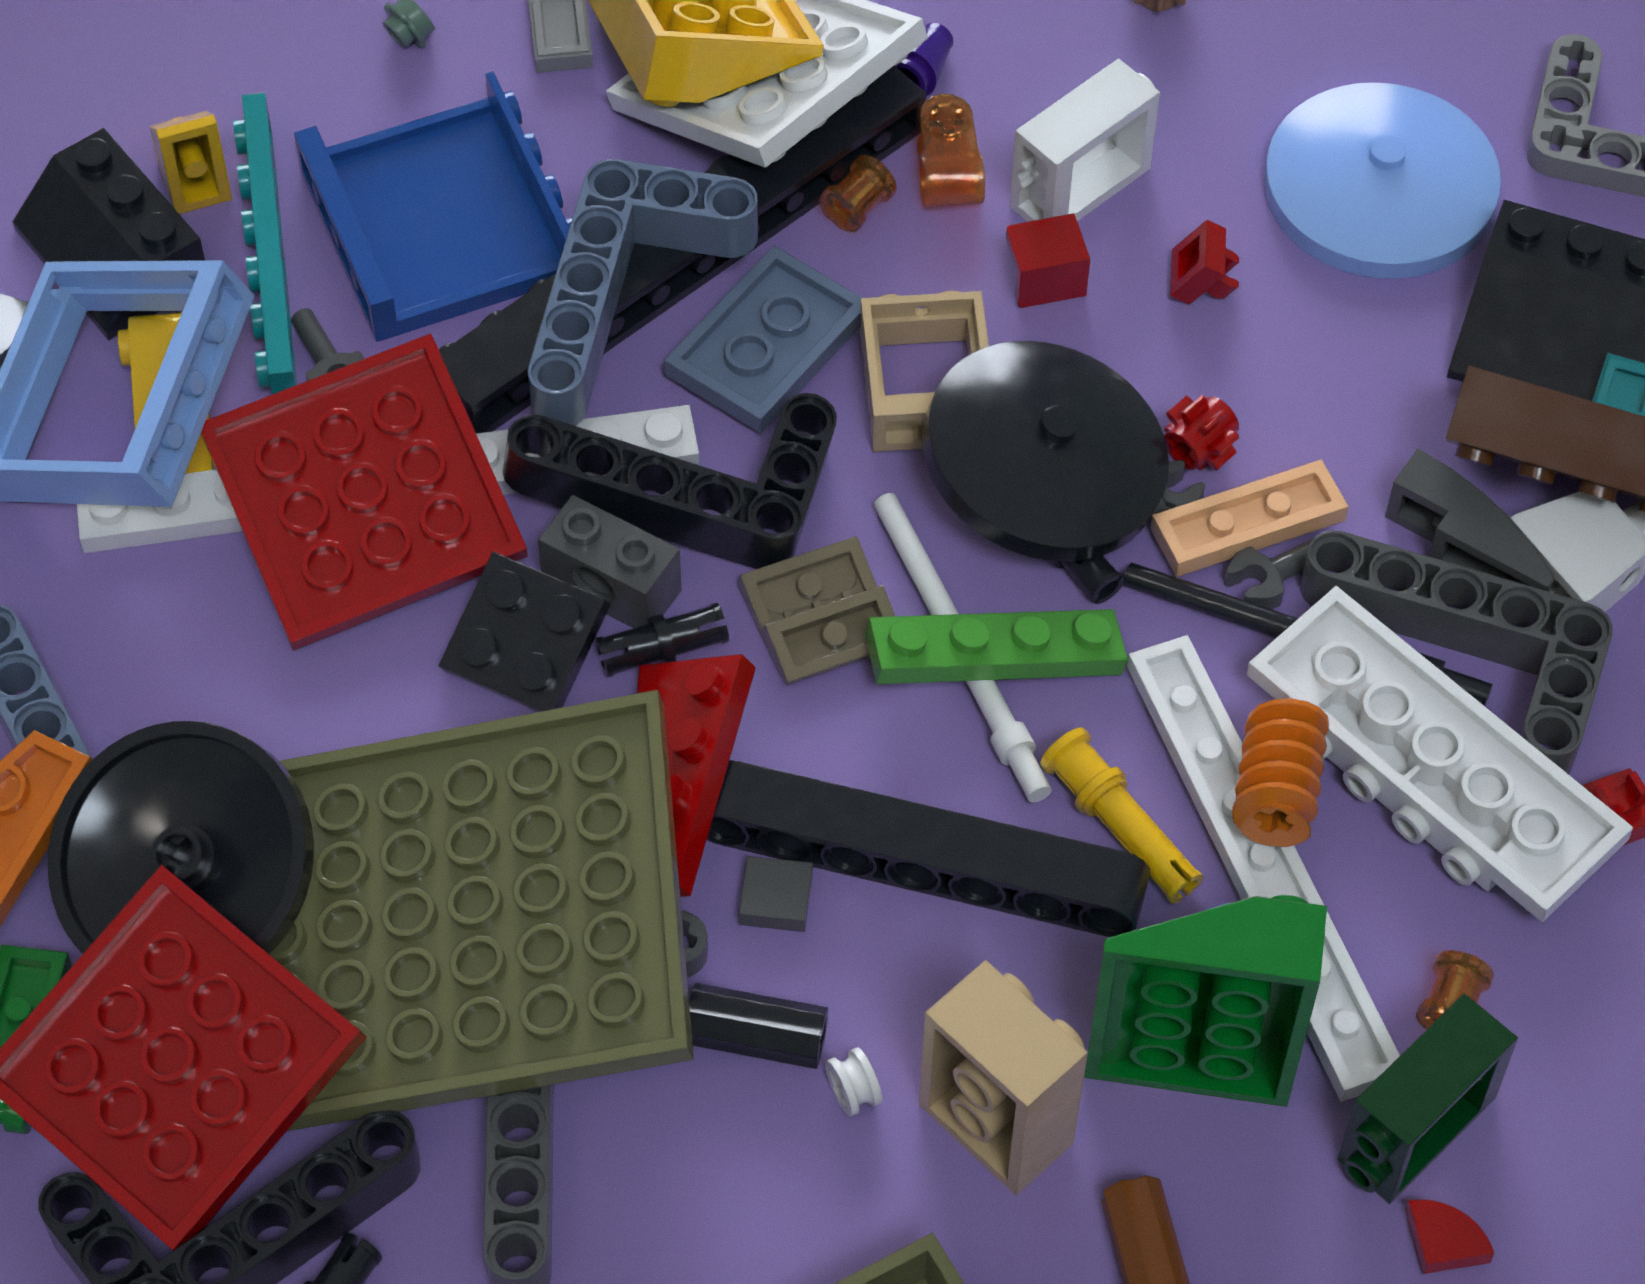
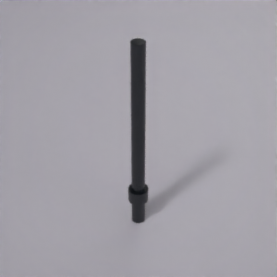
(1252, 615)

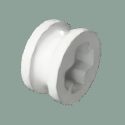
(853, 1082)

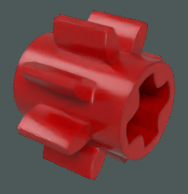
(1201, 432)

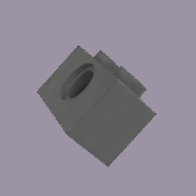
(612, 561)

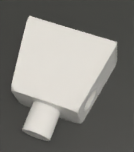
(1588, 546)

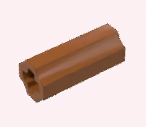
(1143, 1232)

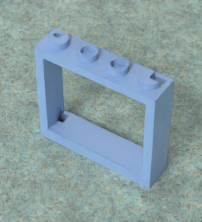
(171, 422)

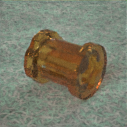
(858, 193)
(1468, 976)

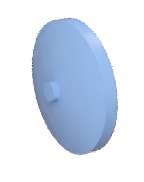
(1382, 180)

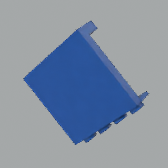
(438, 212)

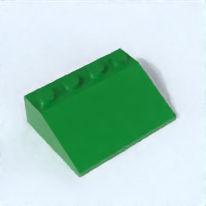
(1211, 1000)

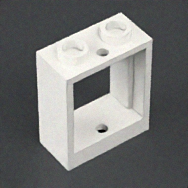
(1085, 145)

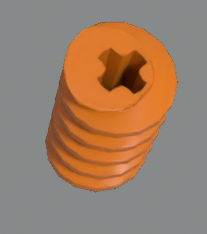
(1280, 772)

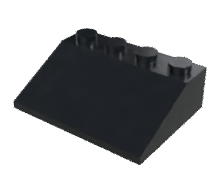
(1554, 302)

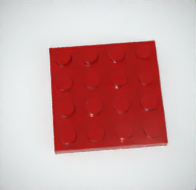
(362, 490)
(172, 1058)

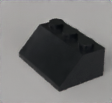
(102, 208)

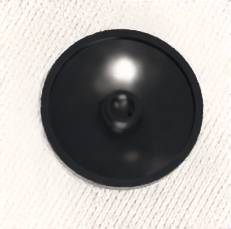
(1045, 451)
(199, 806)

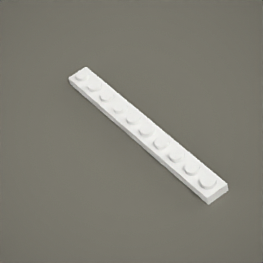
(205, 510)

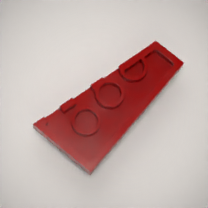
(702, 721)

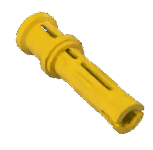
(1103, 794)

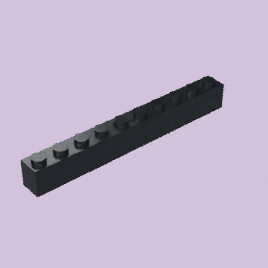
(494, 358)

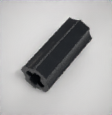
(757, 1025)

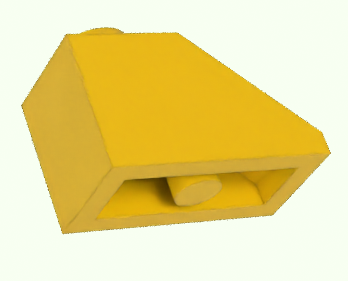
(191, 161)

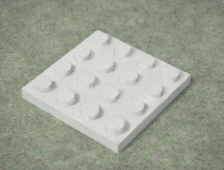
(780, 110)

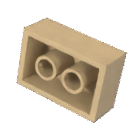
(1002, 1075)

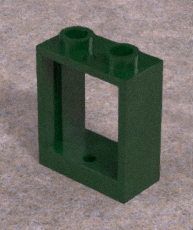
(1426, 1099)

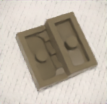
(815, 609)

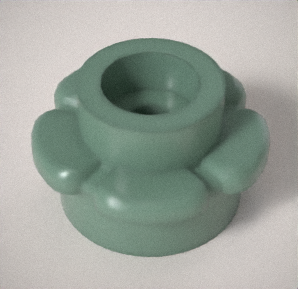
(407, 23)

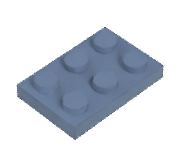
(765, 339)

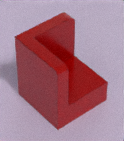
(1048, 260)

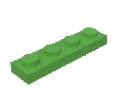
(995, 646)

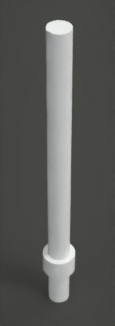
(1009, 737)

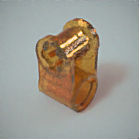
(949, 154)

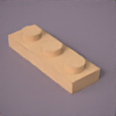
(1247, 516)

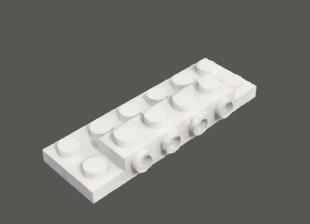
(1440, 758)

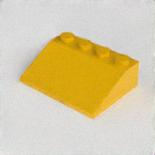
(705, 46)

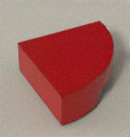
(1446, 1237)

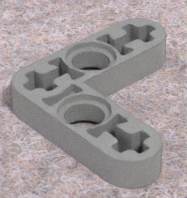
(1572, 128)

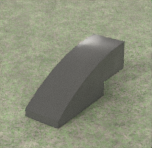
(1463, 523)

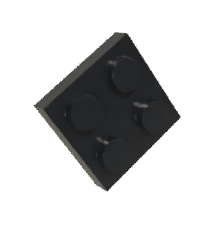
(524, 634)

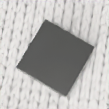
(776, 894)

